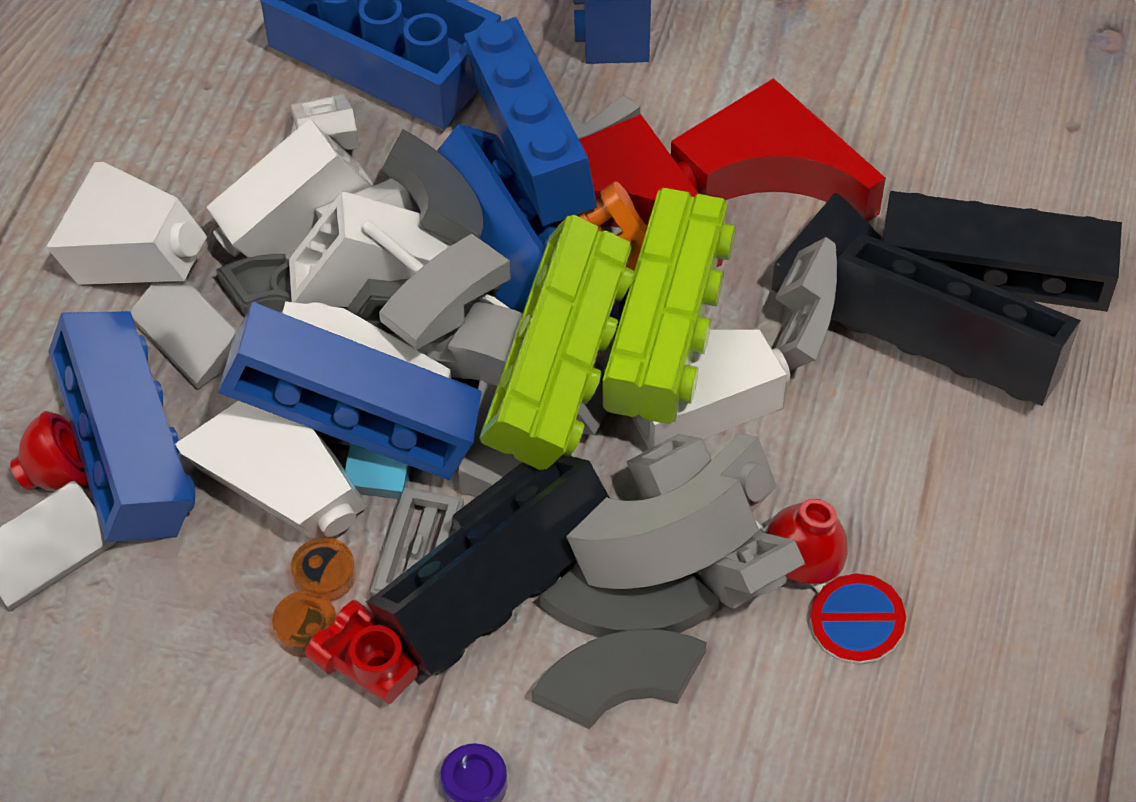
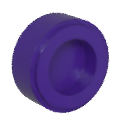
(474, 775)

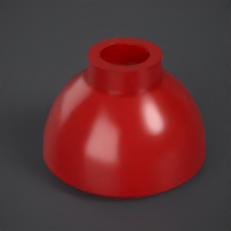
(48, 455)
(818, 538)

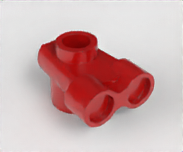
(363, 653)

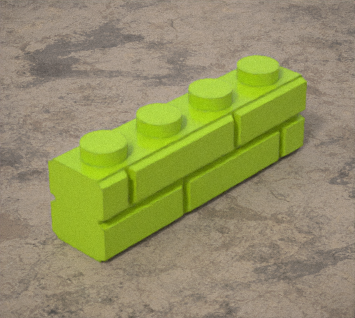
(667, 305)
(558, 344)

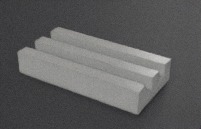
(410, 498)

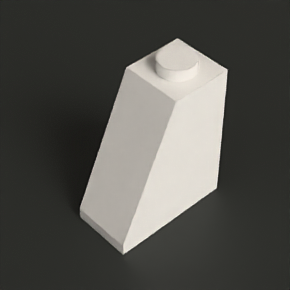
(277, 198)
(125, 232)
(341, 256)
(735, 384)
(277, 468)

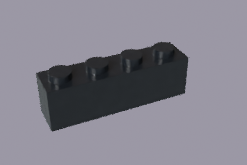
(1016, 249)
(952, 319)
(489, 565)

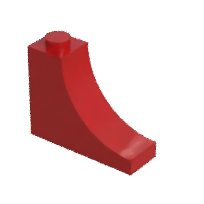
(775, 146)
(637, 161)

